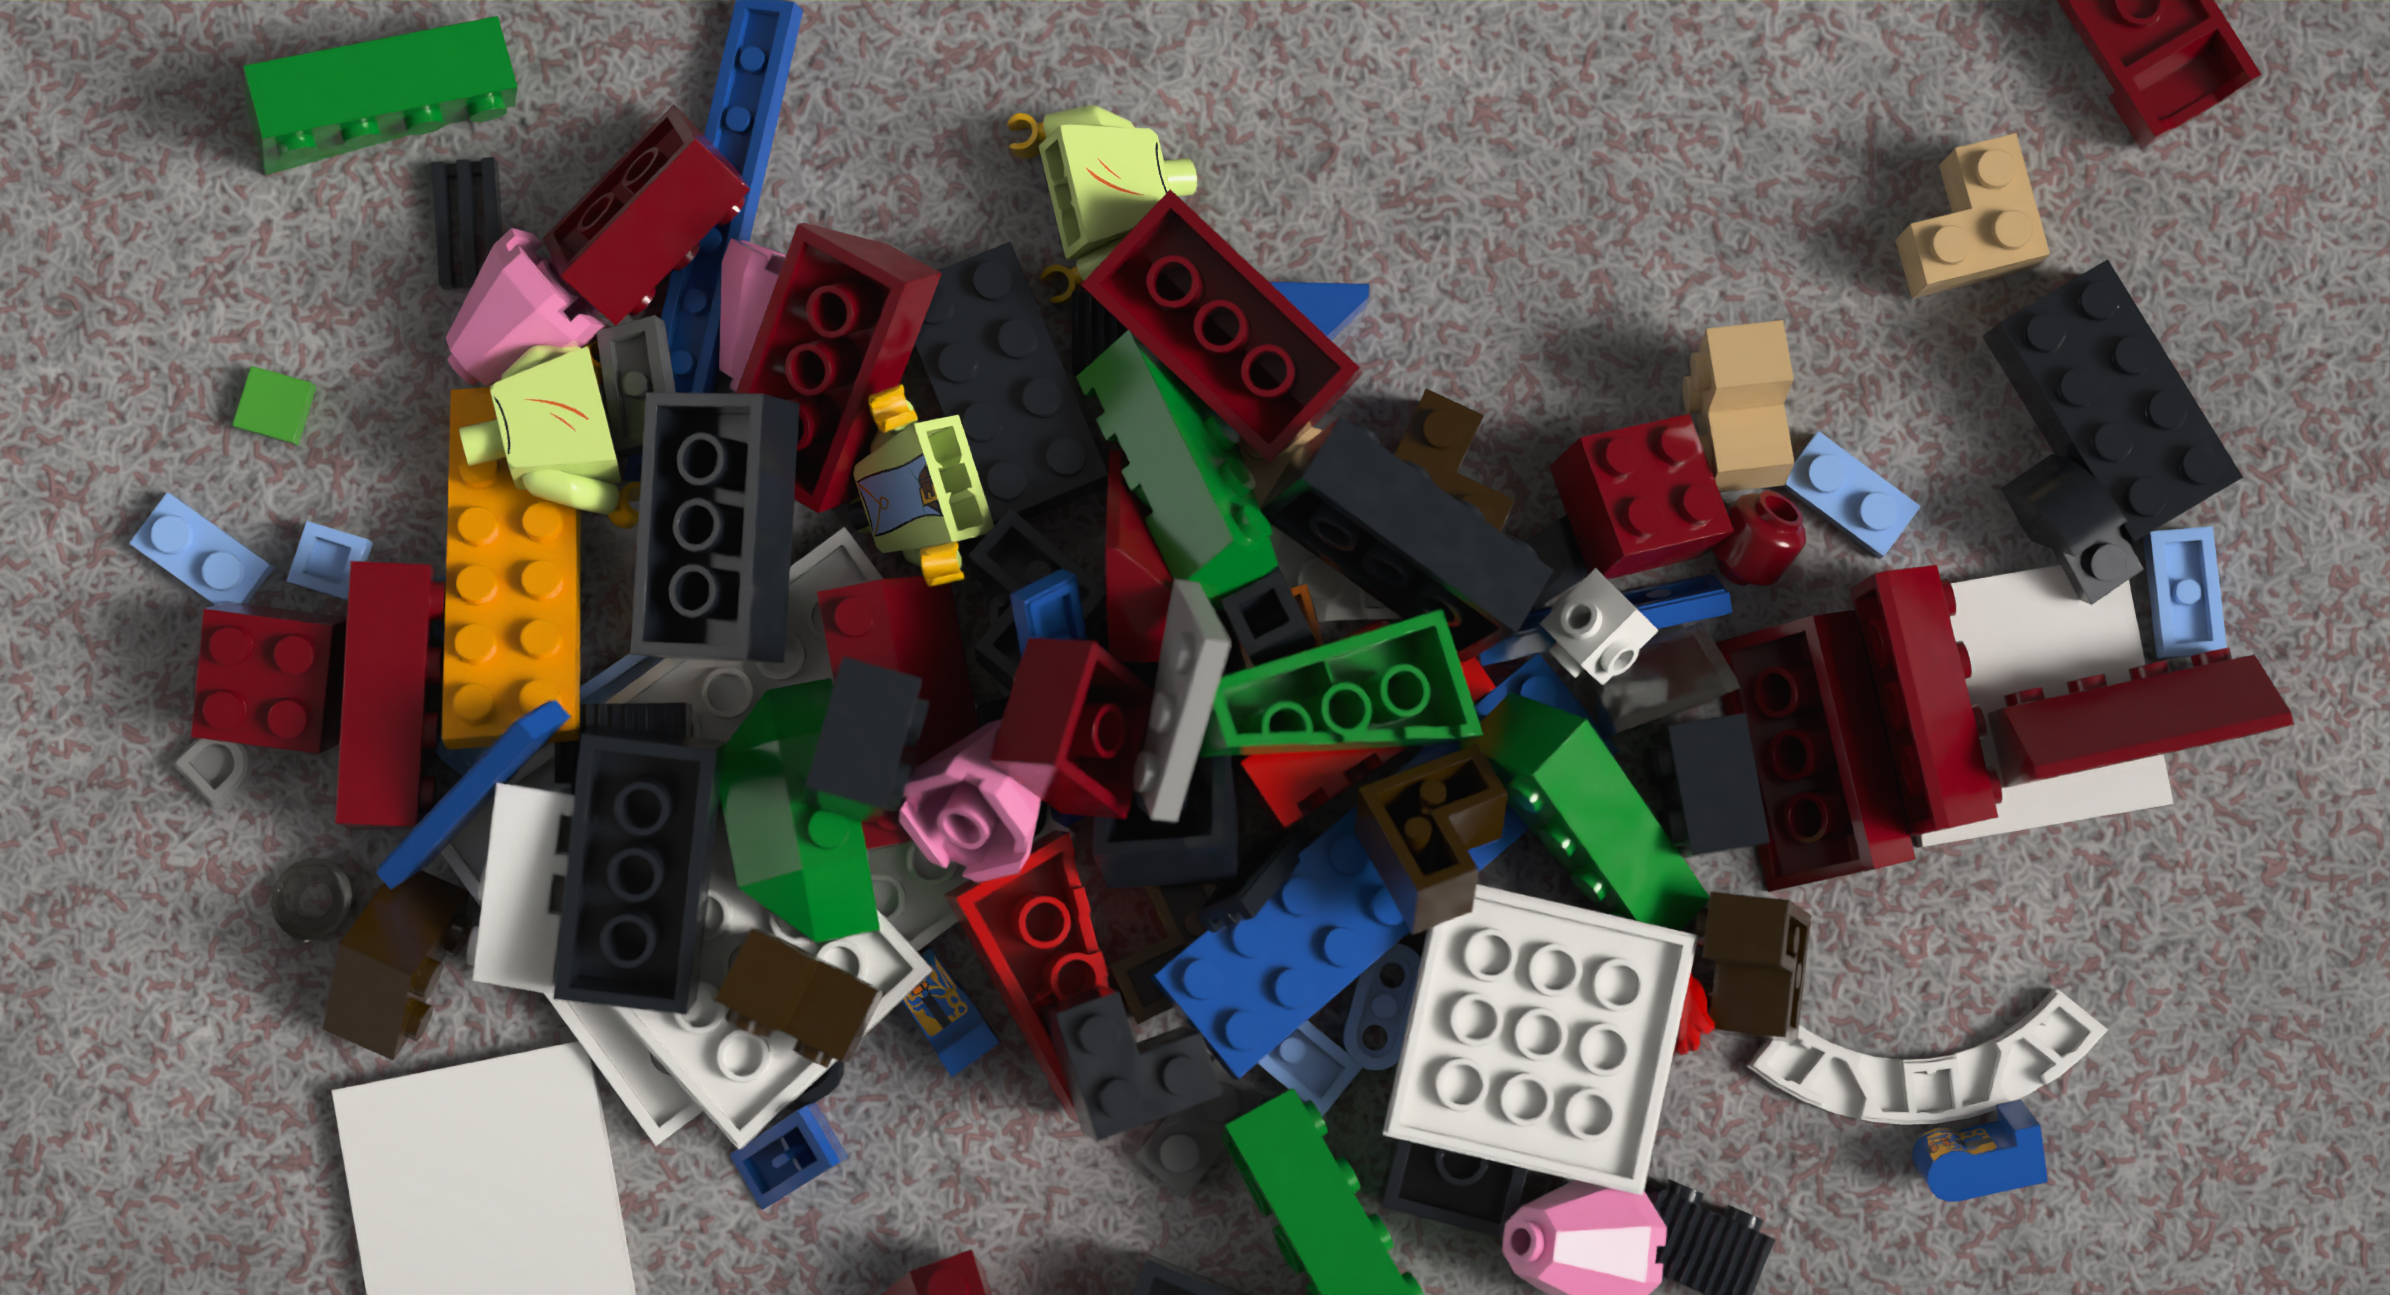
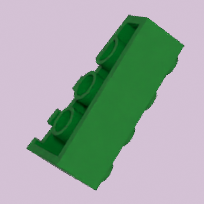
(377, 92)
(1182, 469)
(1356, 693)
(1588, 813)
(1313, 1200)

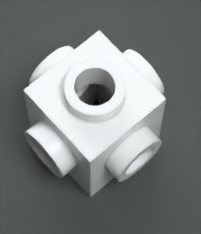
(1596, 629)

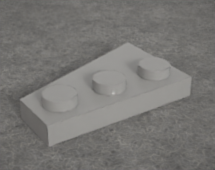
(1182, 699)

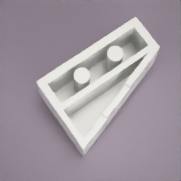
(522, 890)

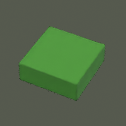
(274, 405)

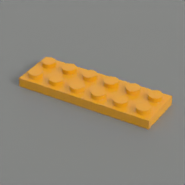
(506, 597)

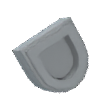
(215, 768)

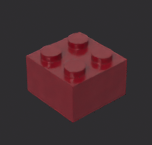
(1641, 497)
(270, 677)
(1074, 727)

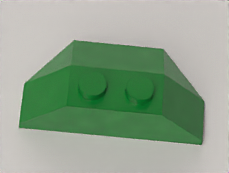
(786, 854)

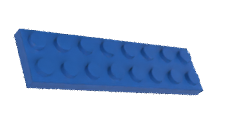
(1322, 924)

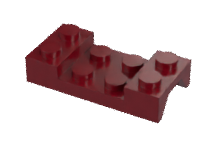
(2162, 59)

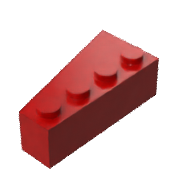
(1301, 782)
(1035, 942)

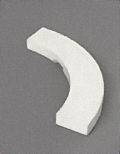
(1934, 1087)

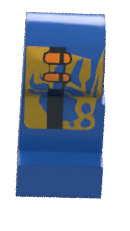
(949, 1017)
(1984, 1156)

